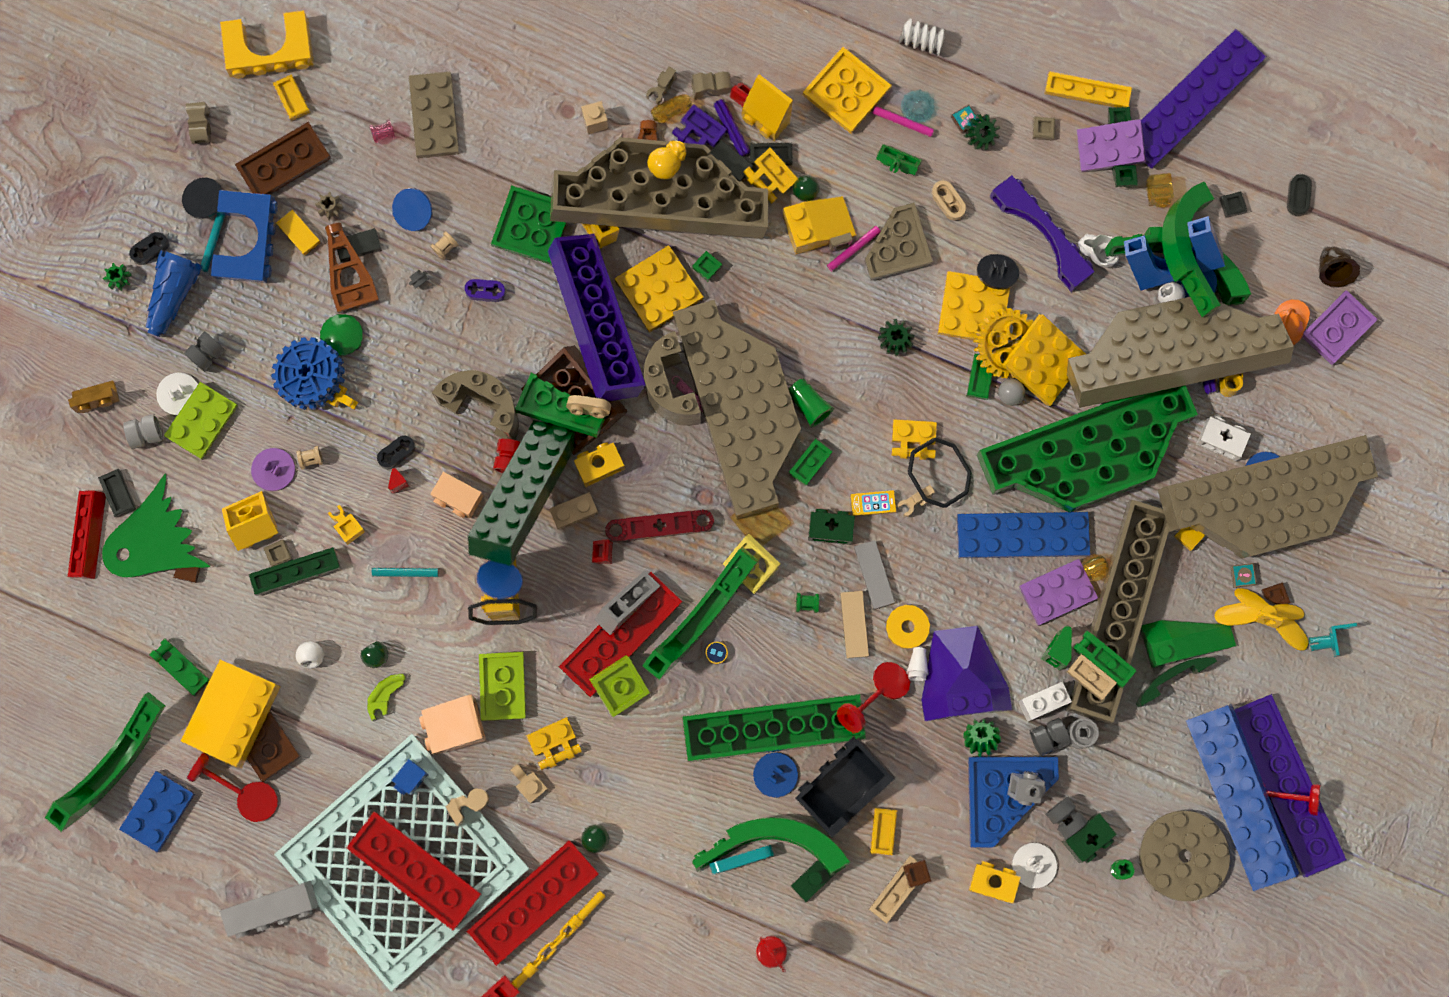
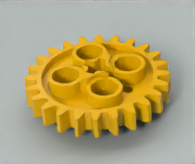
(999, 324)

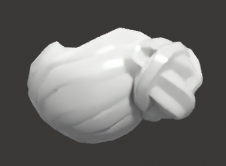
(1094, 247)

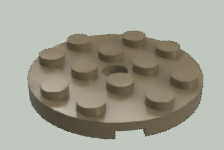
(1207, 861)

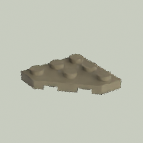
(899, 245)

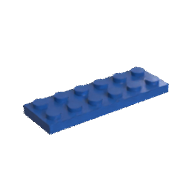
(1023, 535)

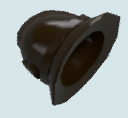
(1337, 267)

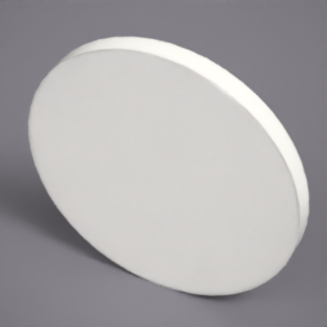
(175, 391)
(1034, 865)

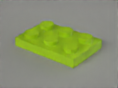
(200, 420)
(502, 686)

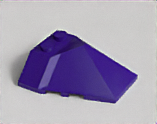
(962, 676)

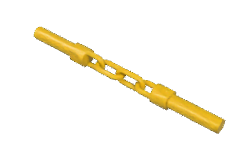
(574, 922)

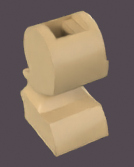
(476, 800)

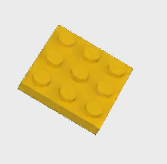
(846, 90)
(658, 288)
(966, 304)
(1042, 359)

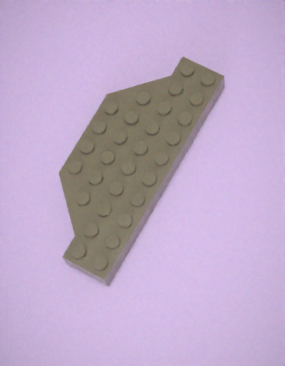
(624, 193)
(1175, 347)
(741, 403)
(1272, 500)

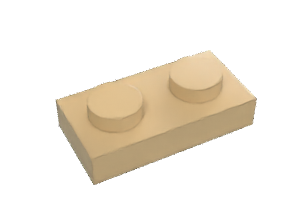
(573, 510)
(1091, 677)

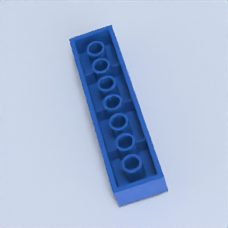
(1242, 797)

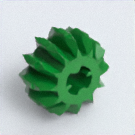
(982, 744)

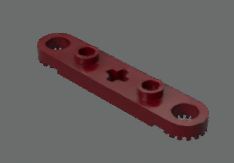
(676, 524)

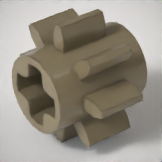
(333, 209)

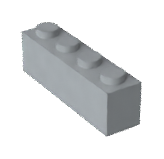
(268, 909)

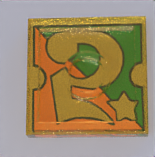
(763, 525)

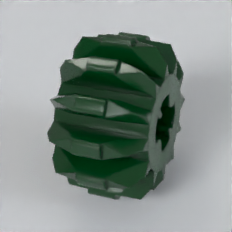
(977, 138)
(901, 343)

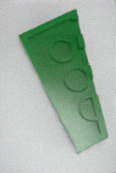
(549, 404)

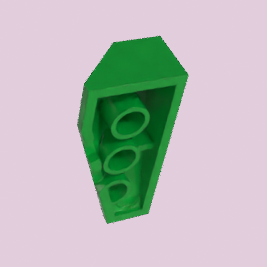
(1177, 641)

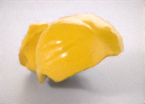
(667, 160)

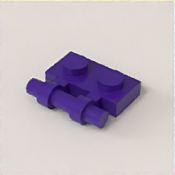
(702, 125)

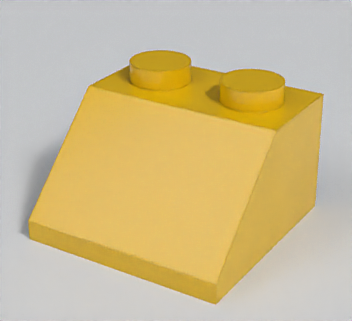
(249, 521)

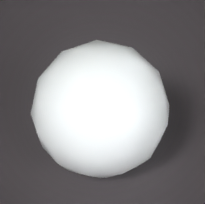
(1170, 291)
(309, 655)

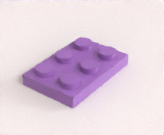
(1111, 145)
(1339, 327)
(1058, 592)

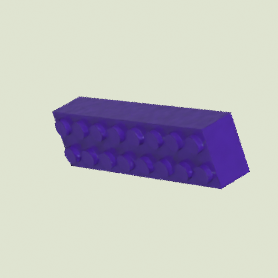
(596, 317)

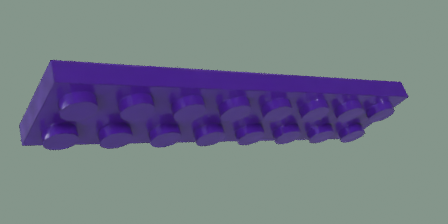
(1198, 95)
(1283, 772)

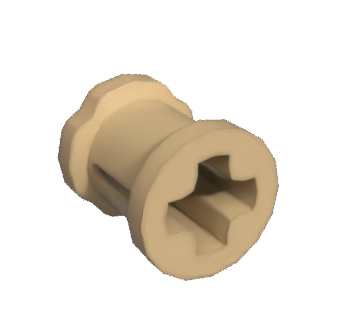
(444, 245)
(309, 457)

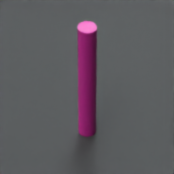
(903, 121)
(853, 248)

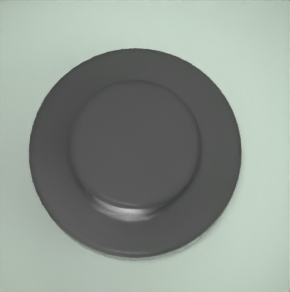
(418, 279)

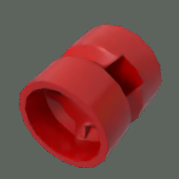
(506, 450)

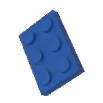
(157, 811)

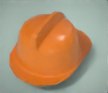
(1295, 318)

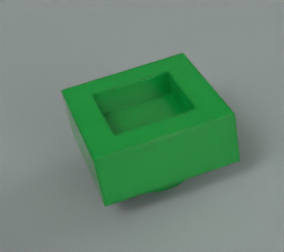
(707, 266)

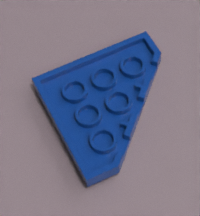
(990, 808)

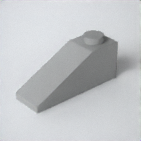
(626, 602)

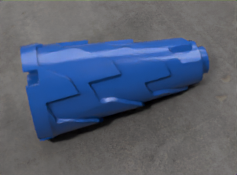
(170, 288)

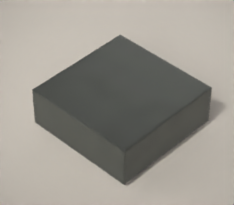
(1233, 204)

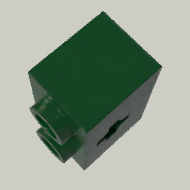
(840, 535)
(1095, 827)

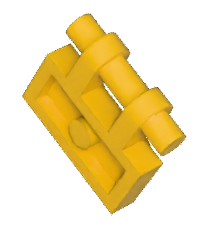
(775, 171)
(915, 433)
(550, 737)

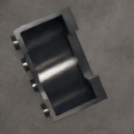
(844, 786)

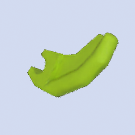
(380, 695)

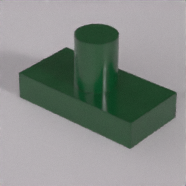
(811, 881)

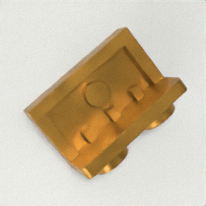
(94, 397)

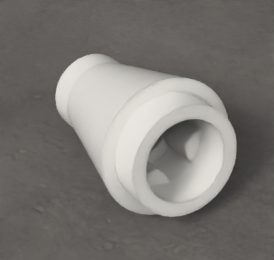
(918, 665)

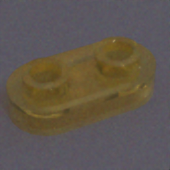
(670, 108)

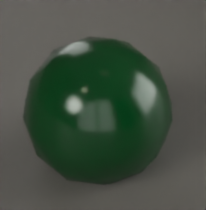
(806, 188)
(374, 655)
(595, 838)

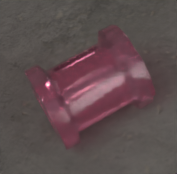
(382, 131)

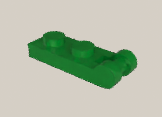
(1105, 659)
(180, 668)

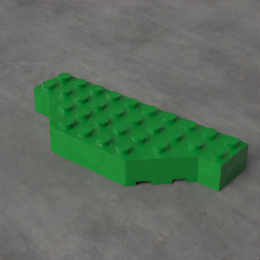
(1091, 451)

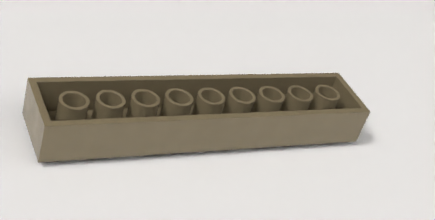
(1124, 599)

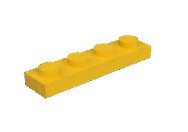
(1087, 90)

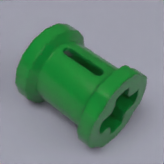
(807, 602)
(1128, 867)

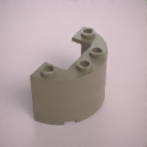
(486, 390)
(679, 410)

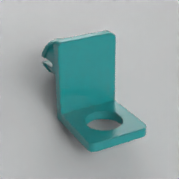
(1330, 640)

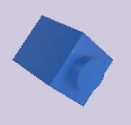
(409, 778)

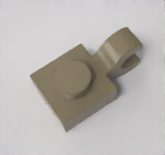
(664, 81)

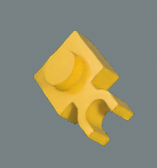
(347, 526)

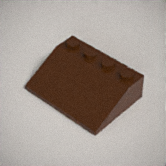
(570, 375)

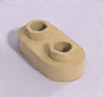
(948, 201)
(587, 405)

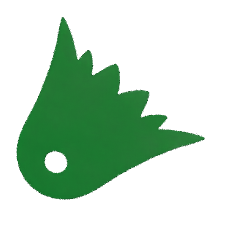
(150, 539)

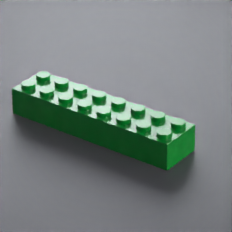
(767, 729)

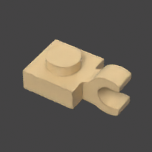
(916, 499)
(529, 785)

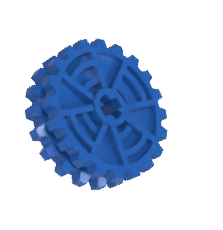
(308, 373)

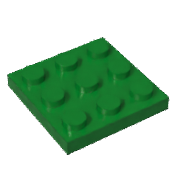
(526, 225)

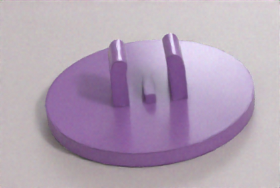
(273, 469)

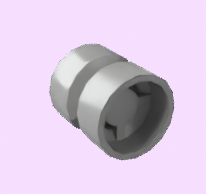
(139, 432)
(1082, 733)

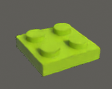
(619, 686)

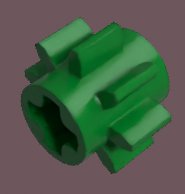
(119, 271)

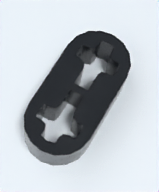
(148, 248)
(399, 456)

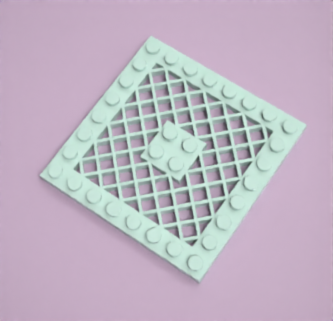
(295, 859)

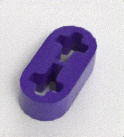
(485, 295)

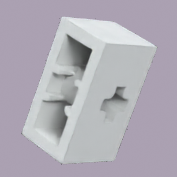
(1212, 437)
(1044, 701)

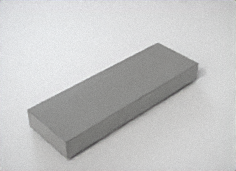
(874, 574)

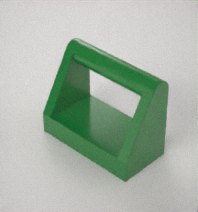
(1059, 650)

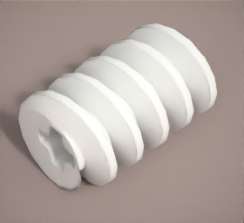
(922, 36)

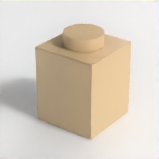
(594, 117)

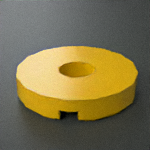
(916, 617)

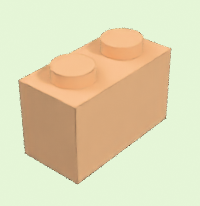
(456, 495)

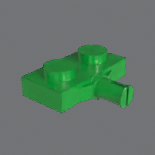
(898, 160)

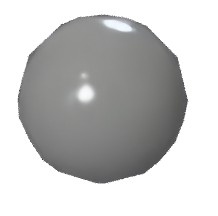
(1011, 391)

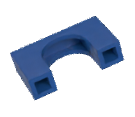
(255, 264)
(1153, 270)

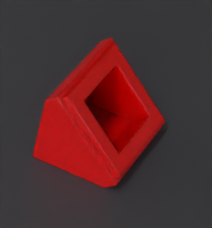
(740, 93)
(396, 481)
(602, 551)

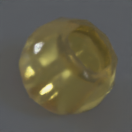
(1095, 567)

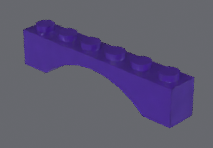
(1014, 200)

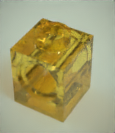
(1160, 190)

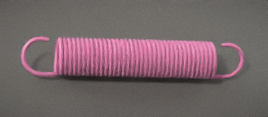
(685, 389)

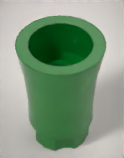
(810, 402)

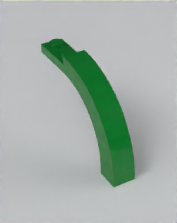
(1178, 247)
(1230, 281)
(702, 616)
(110, 769)
(776, 829)

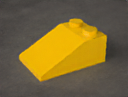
(767, 108)
(816, 222)

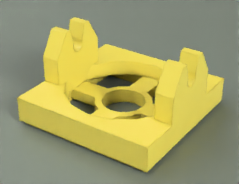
(771, 563)

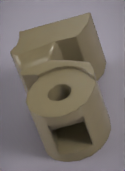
(716, 84)
(198, 124)

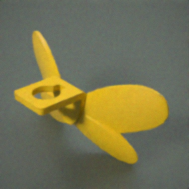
(1256, 609)

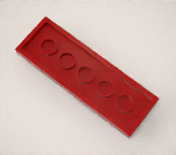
(602, 650)
(413, 871)
(532, 902)

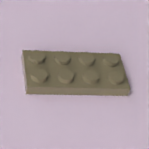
(433, 114)

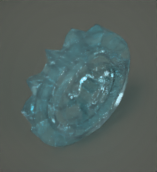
(918, 114)

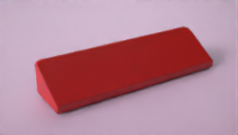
(86, 534)

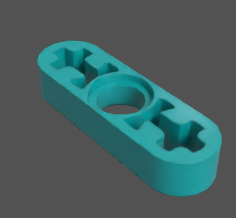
(741, 859)

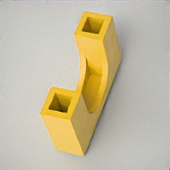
(293, 54)

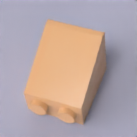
(452, 725)

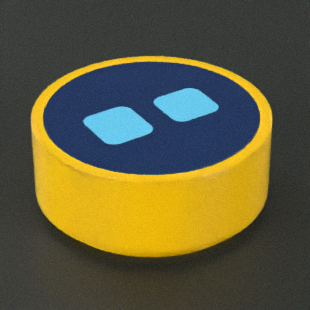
(716, 653)

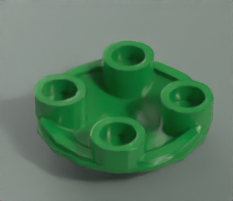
(342, 334)

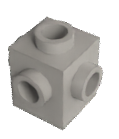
(1026, 788)

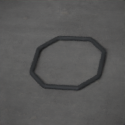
(910, 467)
(502, 601)

